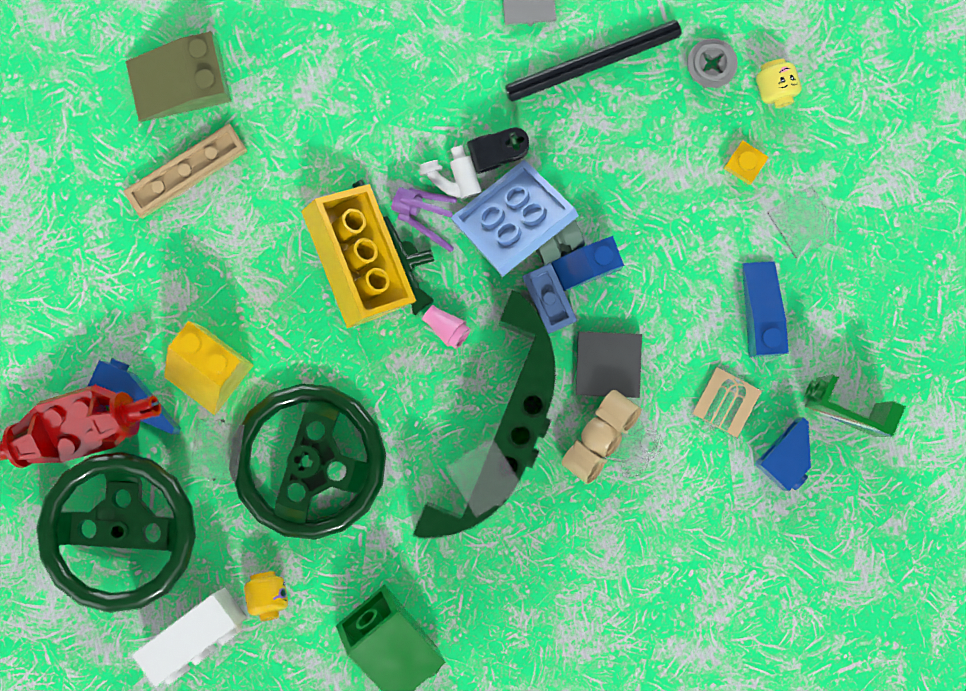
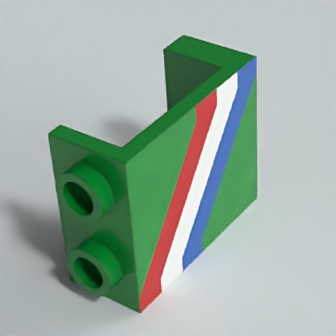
(881, 422)

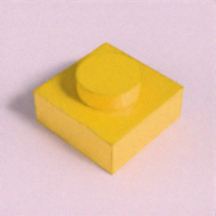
(746, 162)

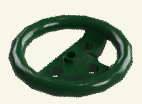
(361, 477)
(65, 528)

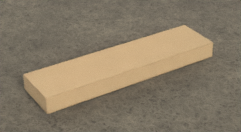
(185, 171)

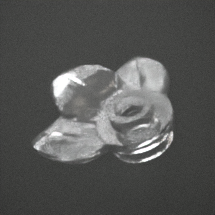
(632, 454)

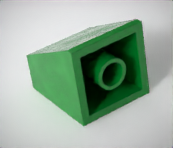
(389, 643)

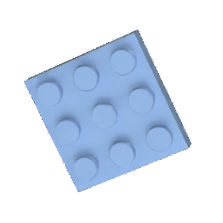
(514, 217)

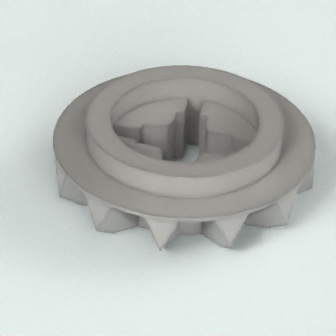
(712, 49)

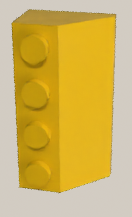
(357, 255)

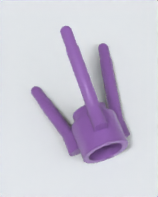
(410, 202)

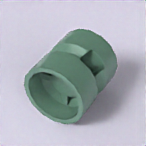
(566, 240)

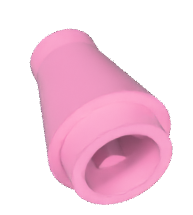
(447, 327)

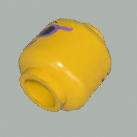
(266, 595)

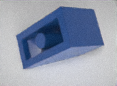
(588, 263)
(788, 457)

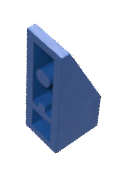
(764, 310)
(117, 379)

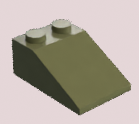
(178, 77)

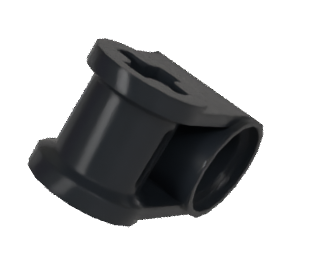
(491, 150)

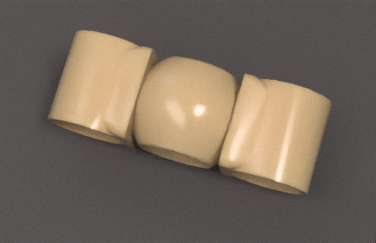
(601, 436)

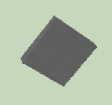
(608, 364)

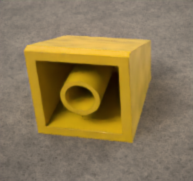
(204, 366)

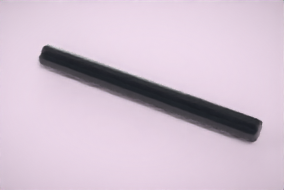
(593, 60)

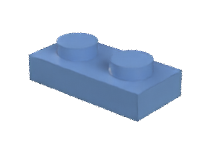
(549, 298)

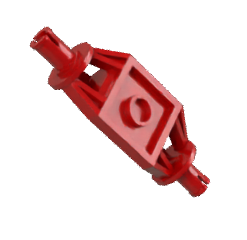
(75, 426)

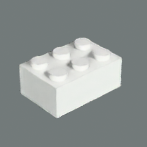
(190, 638)

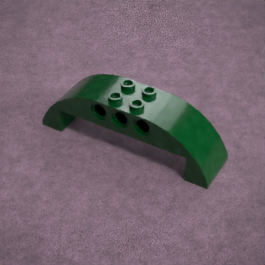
(535, 381)

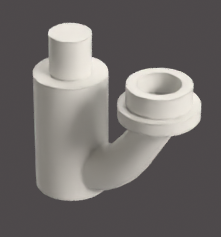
(463, 171)

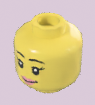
(778, 83)

